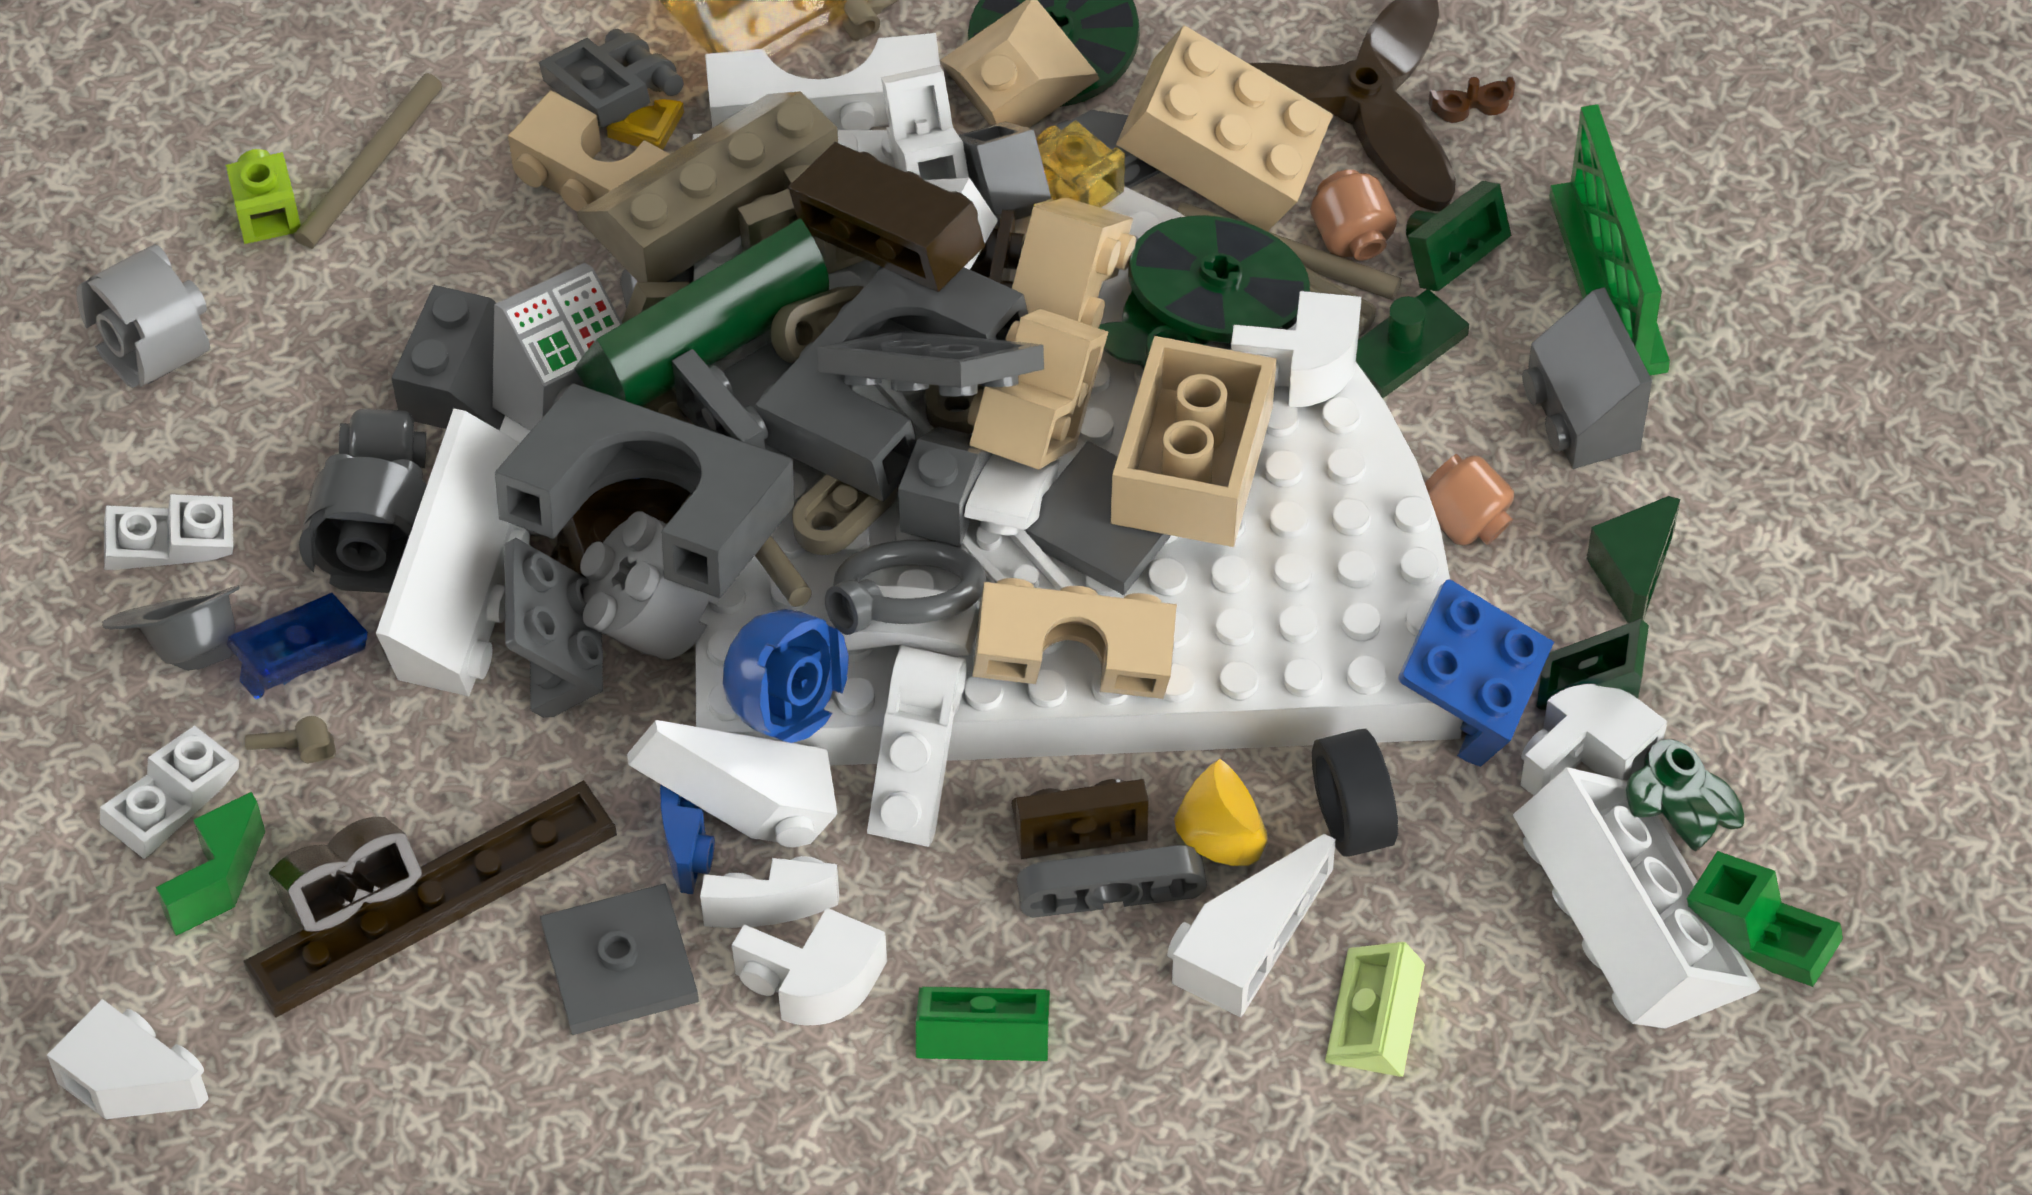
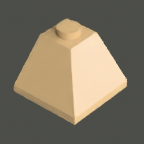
(1019, 67)

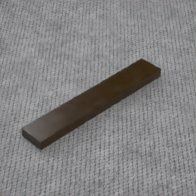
(444, 893)

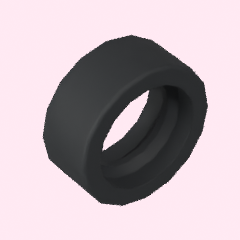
(1355, 792)

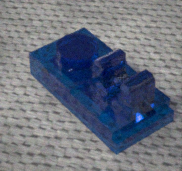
(296, 643)

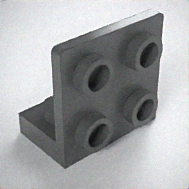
(727, 398)
(548, 629)

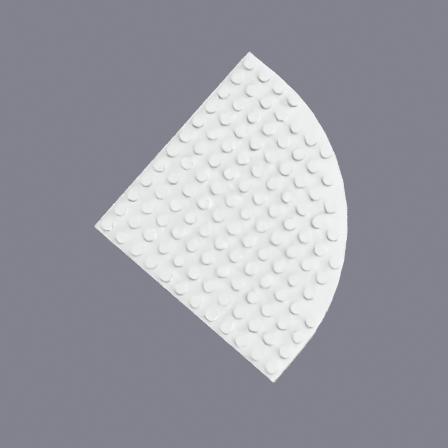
(1271, 636)

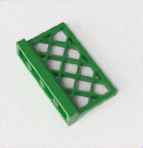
(1607, 238)

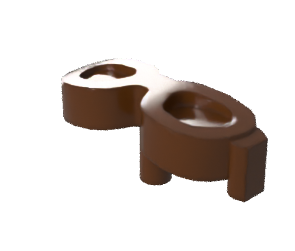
(1489, 99)

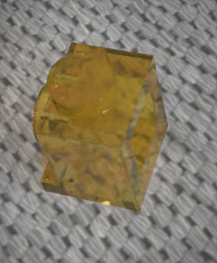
(1080, 165)

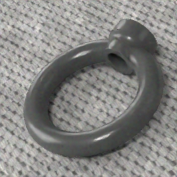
(855, 604)

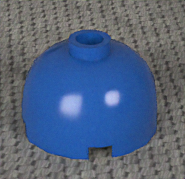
(784, 673)

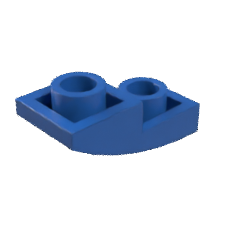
(686, 841)

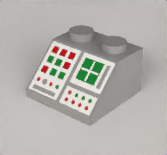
(542, 340)

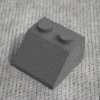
(449, 360)
(1589, 383)

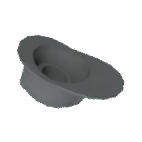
(184, 630)

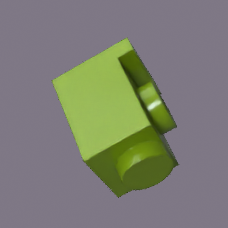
(259, 186)

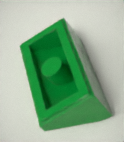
(982, 1023)

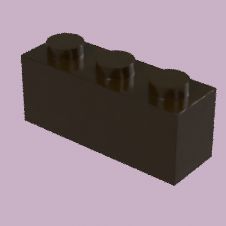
(887, 216)

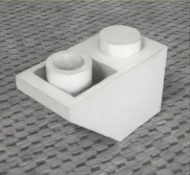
(123, 1069)

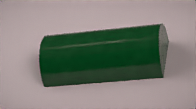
(707, 315)

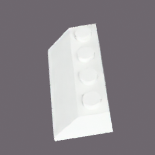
(452, 565)
(1629, 901)

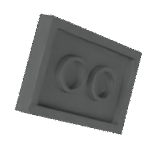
(922, 358)

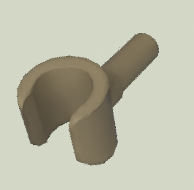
(863, 18)
(309, 735)

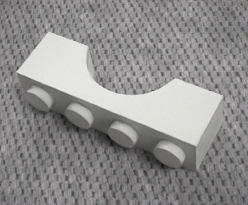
(848, 100)

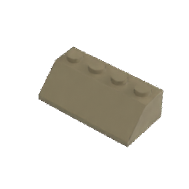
(692, 197)

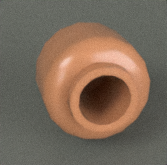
(1353, 214)
(1470, 500)

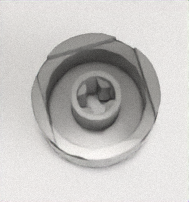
(144, 317)
(632, 598)

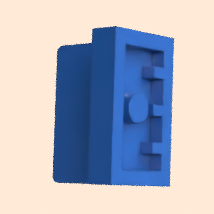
(1475, 667)

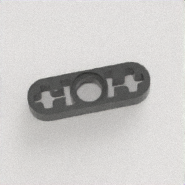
(1126, 876)

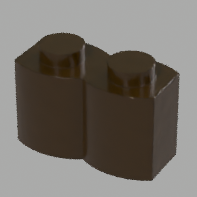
(332, 881)

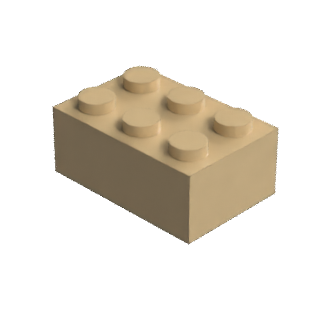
(1225, 129)
(1193, 441)

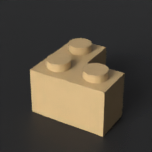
(1068, 257)
(1048, 406)

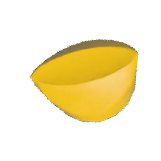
(1221, 818)

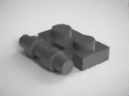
(610, 77)

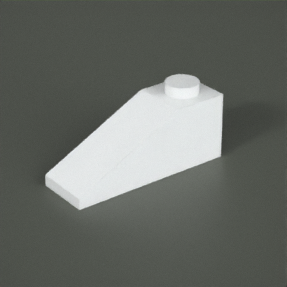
(746, 781)
(1247, 928)

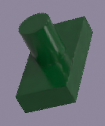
(1458, 235)
(1408, 340)

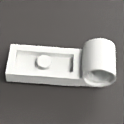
(915, 744)

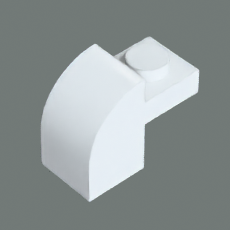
(922, 125)
(1315, 356)
(1594, 726)
(821, 979)

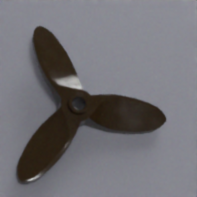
(1366, 97)

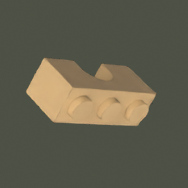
(557, 150)
(1127, 634)

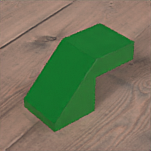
(230, 843)
(1748, 912)

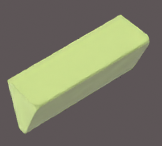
(1376, 1008)

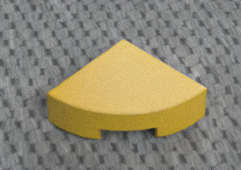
(648, 123)

